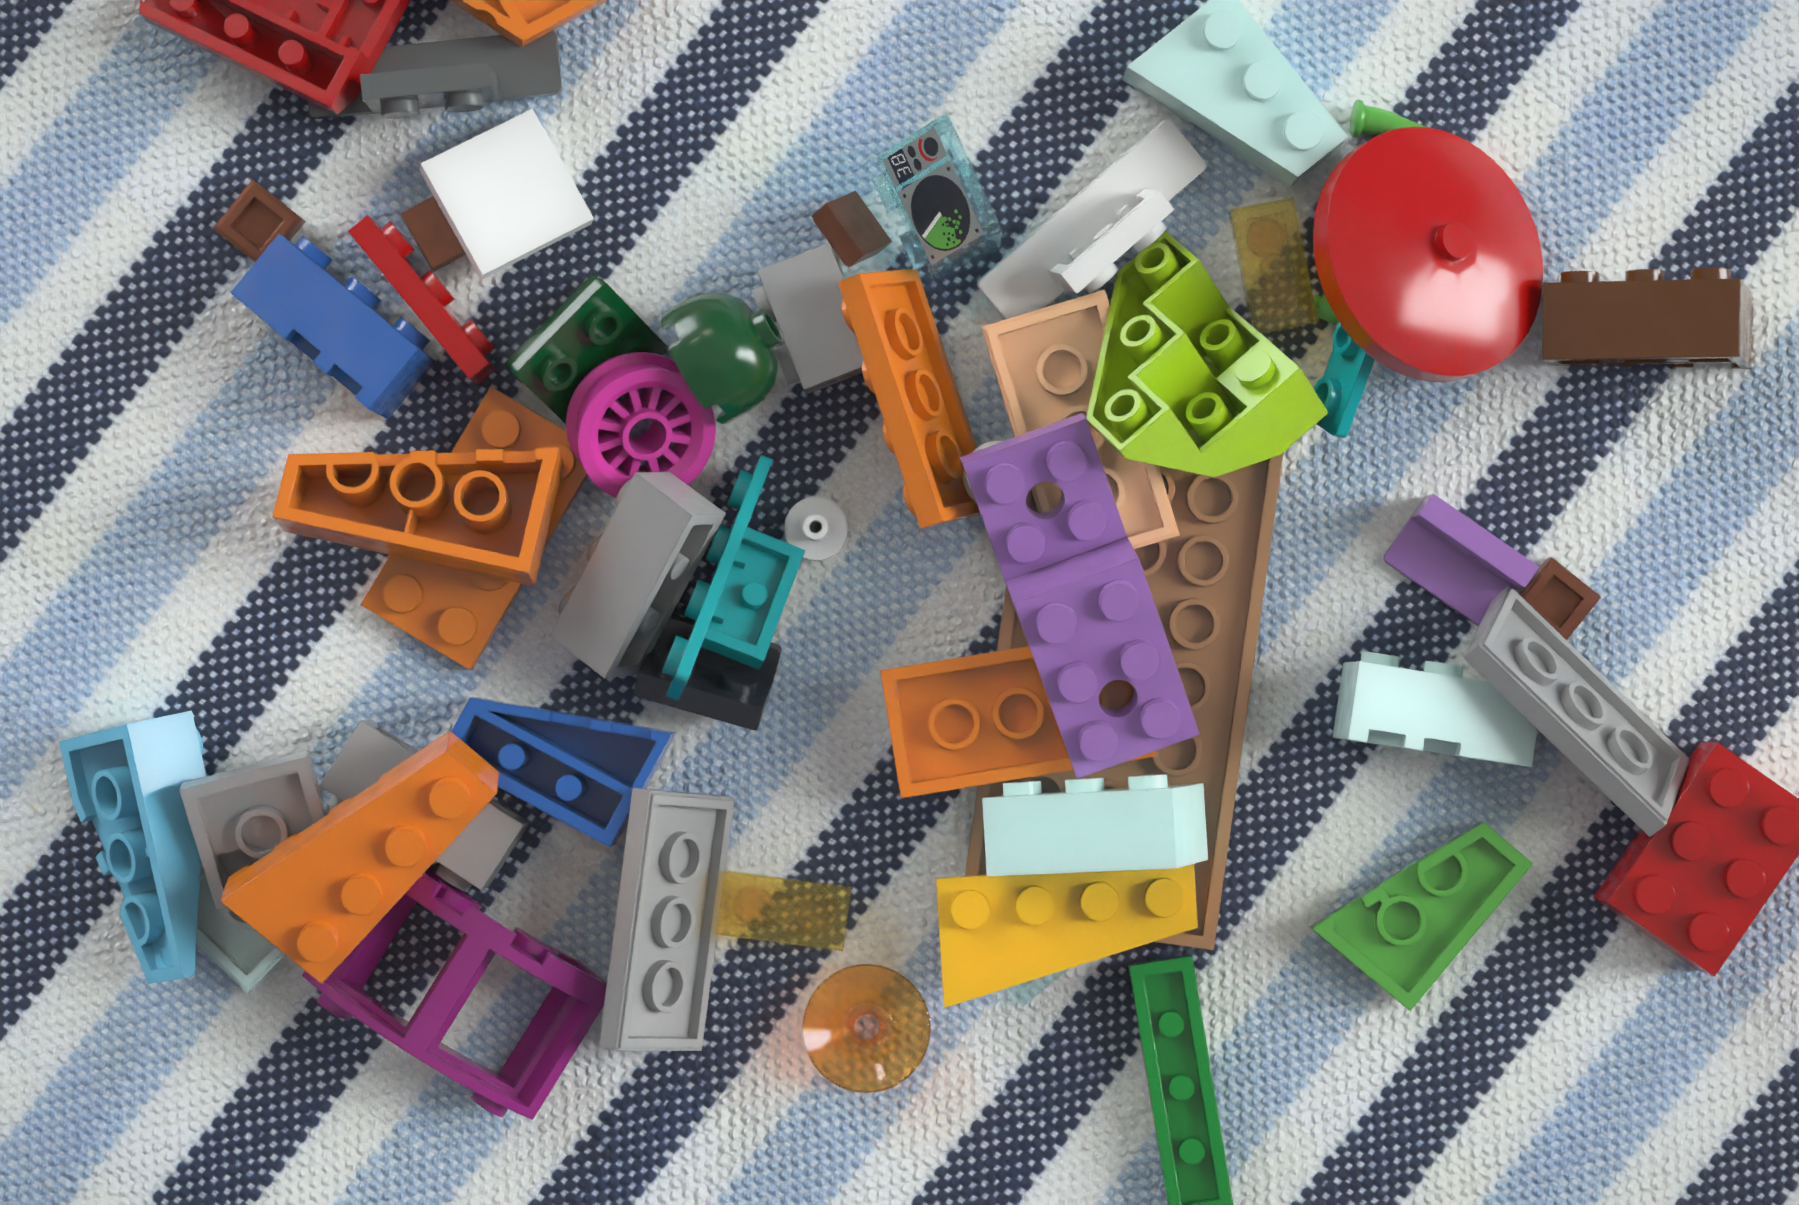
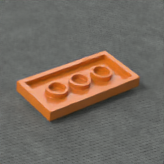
(914, 391)
(460, 608)
(977, 721)

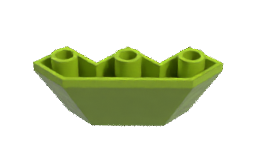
(1189, 376)

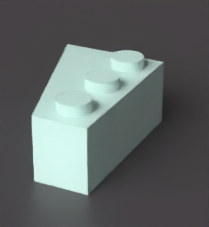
(1240, 90)
(1430, 711)
(1094, 827)

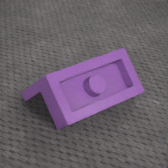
(1456, 559)

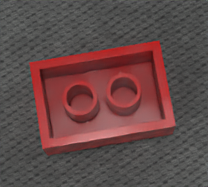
(1712, 863)

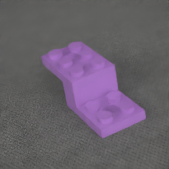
(1080, 595)

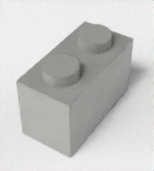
(806, 304)

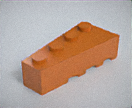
(445, 509)
(353, 865)

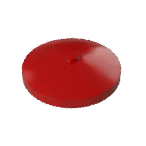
(1428, 254)

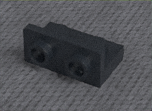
(716, 685)

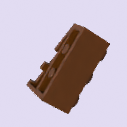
(1647, 320)

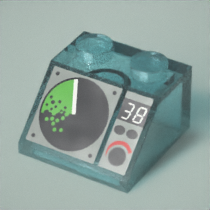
(937, 200)

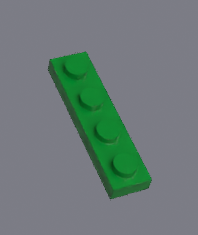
(1180, 1082)

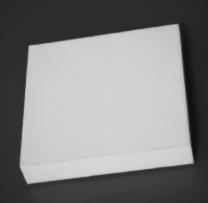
(506, 194)

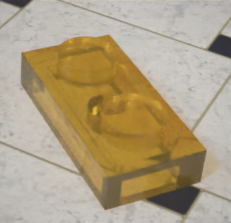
(1273, 266)
(783, 910)

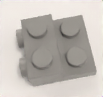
(249, 812)

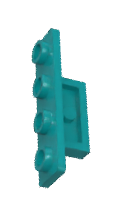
(746, 593)

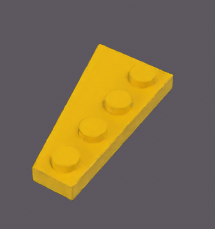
(1036, 925)

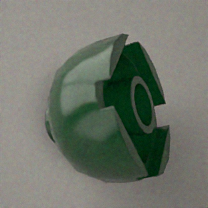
(724, 351)

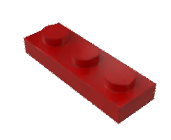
(426, 297)

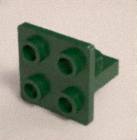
(576, 339)

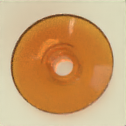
(858, 1061)

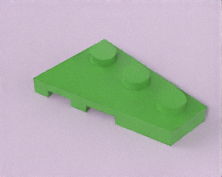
(1425, 913)

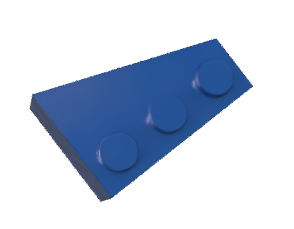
(335, 324)
(565, 761)

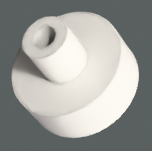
(818, 545)

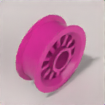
(668, 408)

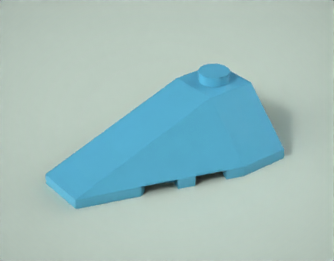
(130, 790)

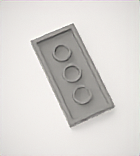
(1578, 710)
(666, 921)

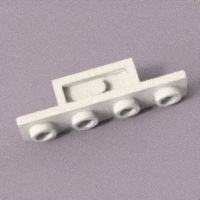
(1096, 226)

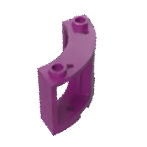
(547, 1041)

